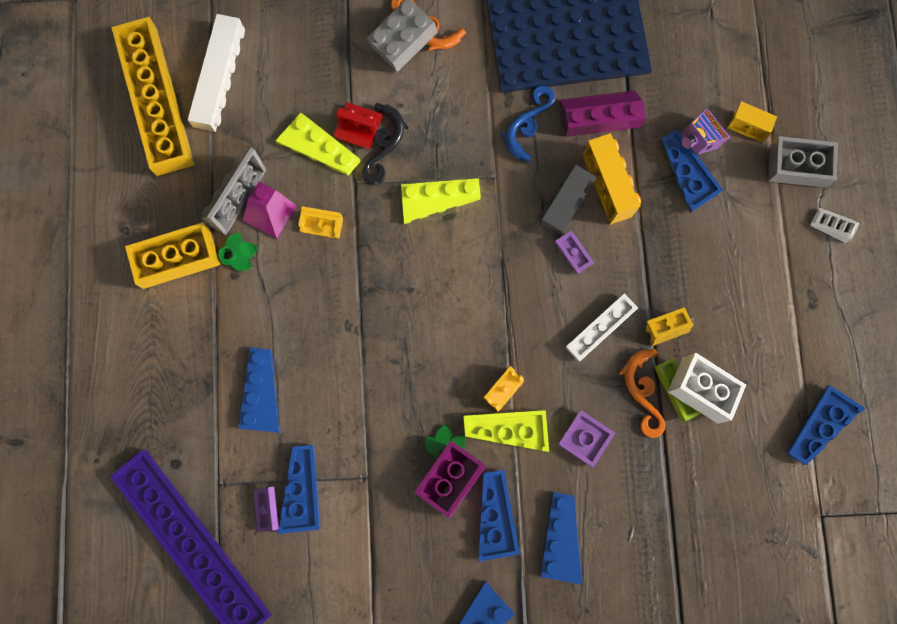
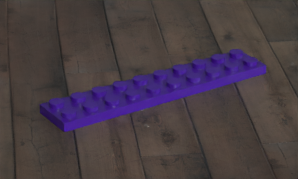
(189, 542)

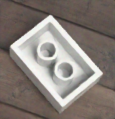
(707, 388)

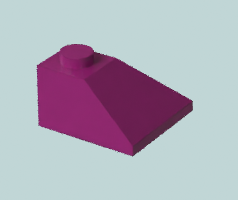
(268, 210)

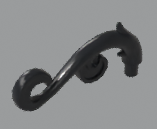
(388, 146)

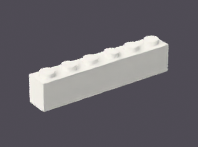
(216, 73)

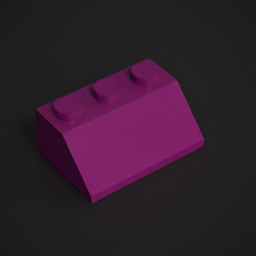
(450, 479)

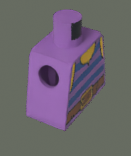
(704, 134)

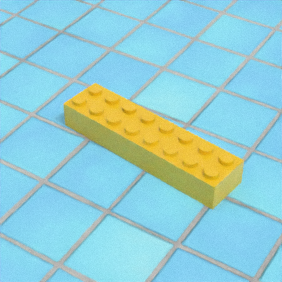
(153, 97)

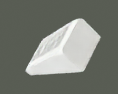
(844, 222)

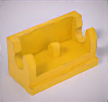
(752, 122)
(320, 222)
(669, 326)
(503, 389)

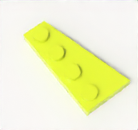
(309, 139)
(433, 197)
(513, 429)

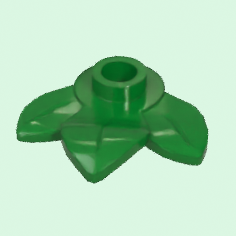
(240, 252)
(436, 445)

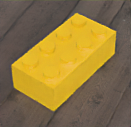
(611, 180)
(172, 255)

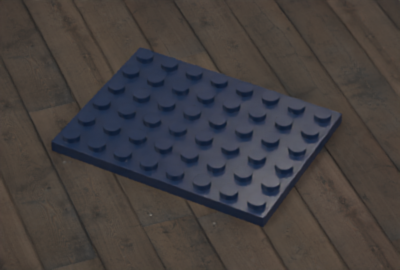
(566, 41)

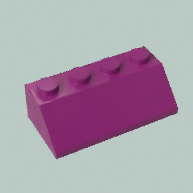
(602, 113)

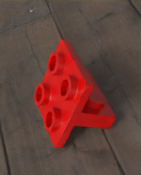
(357, 125)

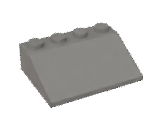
(234, 192)

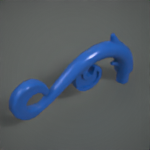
(526, 118)

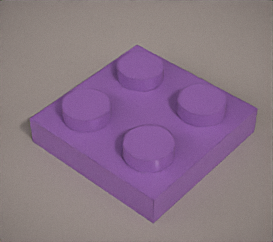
(586, 438)

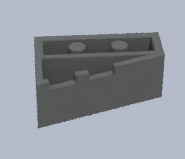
(567, 200)

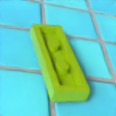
(666, 373)

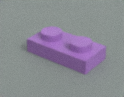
(574, 252)
(265, 509)

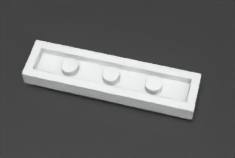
(601, 327)

